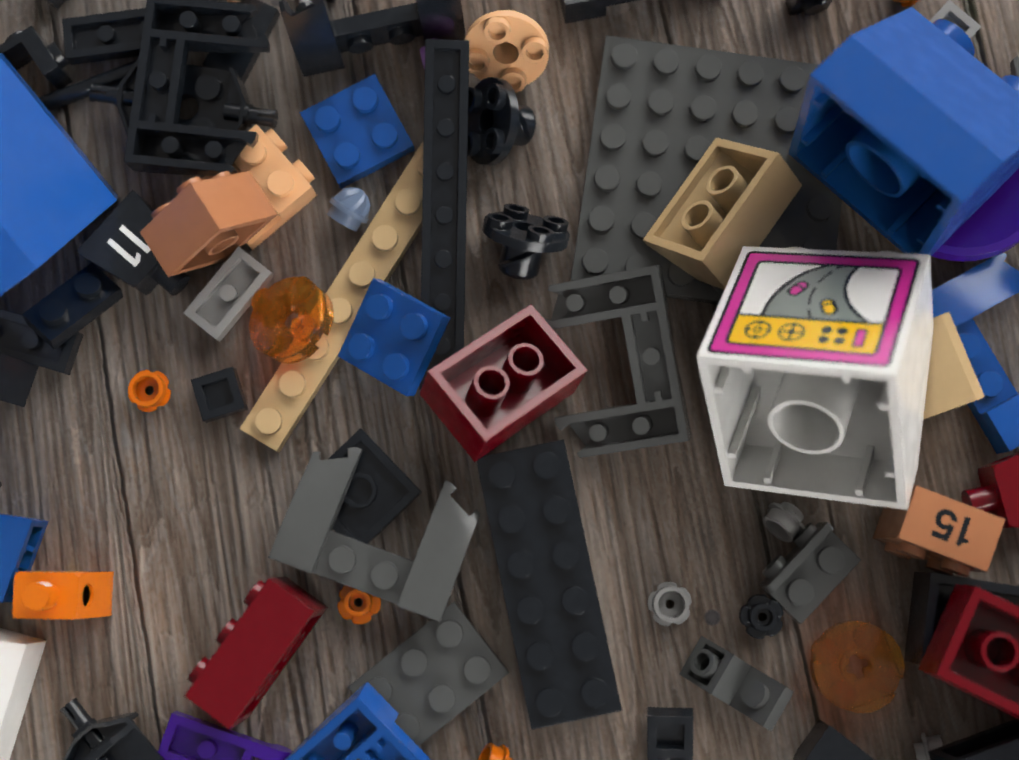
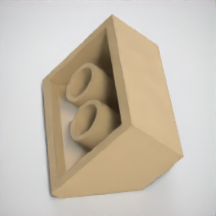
(721, 207)

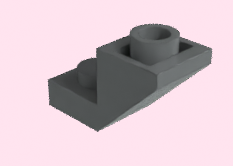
(736, 683)

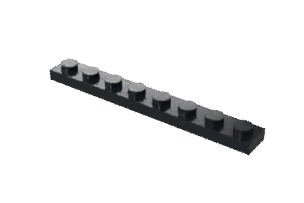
(445, 188)

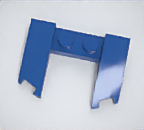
(964, 299)
(362, 730)

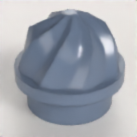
(350, 208)

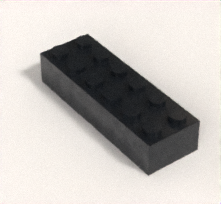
(548, 585)

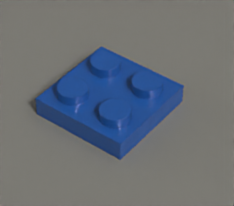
(357, 131)
(394, 337)

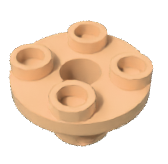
(507, 48)

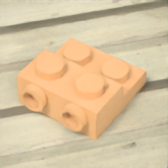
(281, 181)

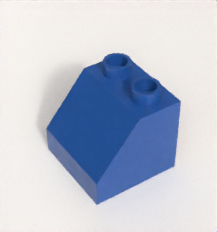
(909, 129)
(44, 182)

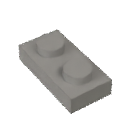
(228, 294)

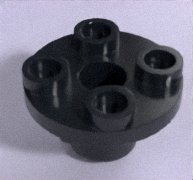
(496, 121)
(524, 239)

